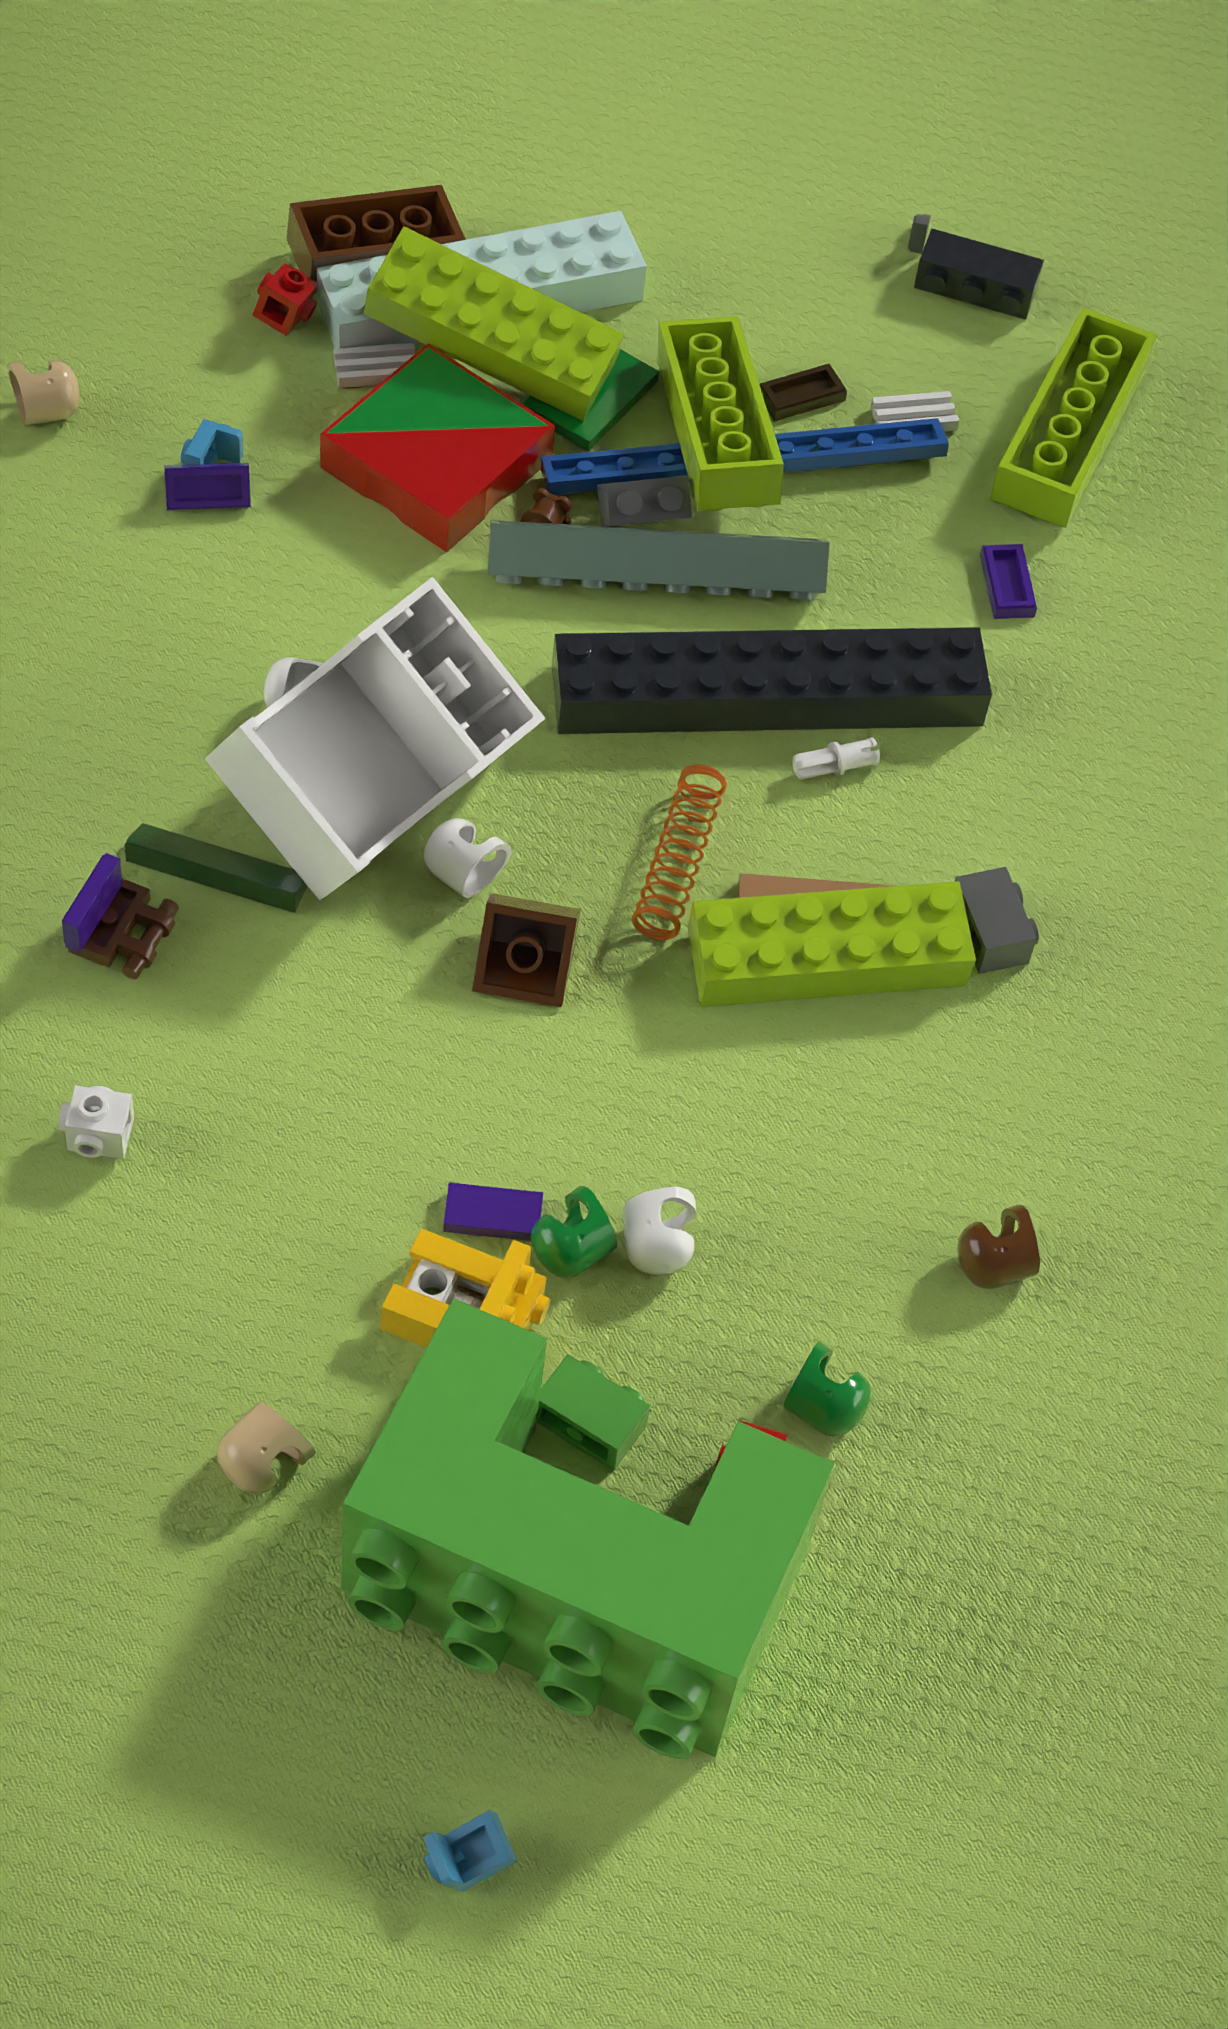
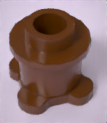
(548, 509)

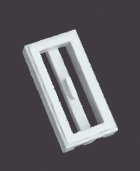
(371, 362)
(915, 407)

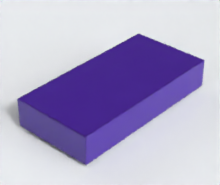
(207, 486)
(1008, 581)
(92, 902)
(491, 1211)

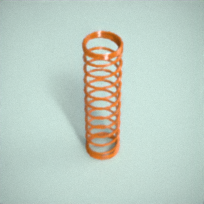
(682, 784)

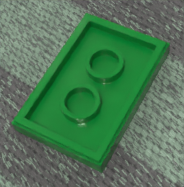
(621, 391)

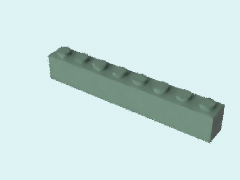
(657, 557)

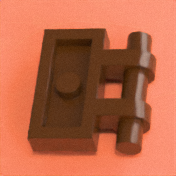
(113, 930)

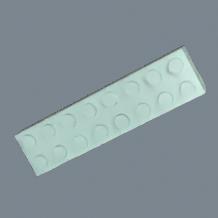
(575, 262)

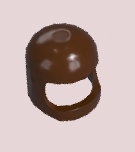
(1001, 1259)

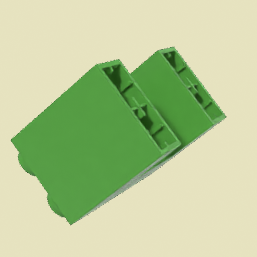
(560, 1571)

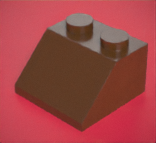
(526, 950)

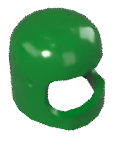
(576, 1243)
(824, 1403)

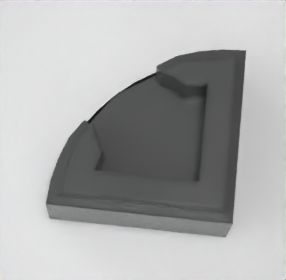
(919, 233)

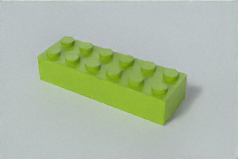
(493, 323)
(719, 414)
(1073, 417)
(830, 943)

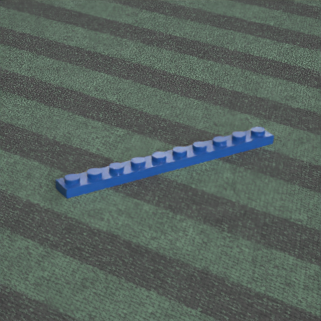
(798, 450)

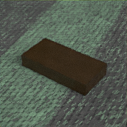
(802, 392)

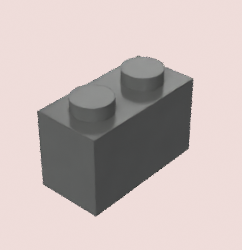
(644, 501)
(997, 920)

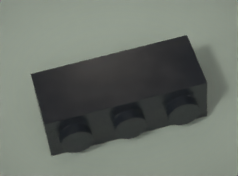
(978, 273)

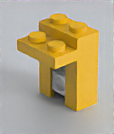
(494, 1285)

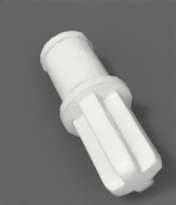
(836, 759)

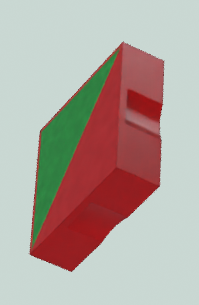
(436, 446)

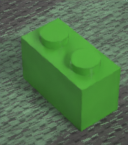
(592, 1411)

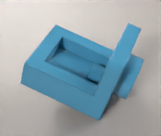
(213, 442)
(469, 1852)

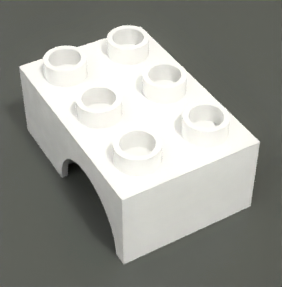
(374, 738)

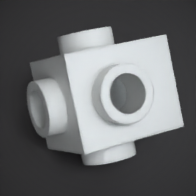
(97, 1121)

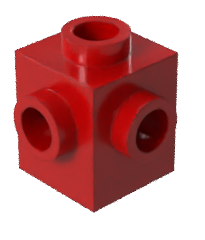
(285, 299)

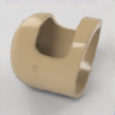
(44, 395)
(253, 1443)

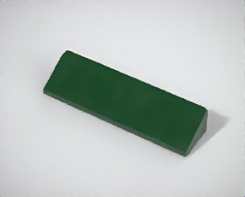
(215, 867)

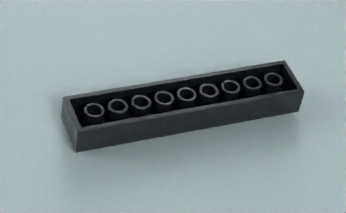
(769, 680)

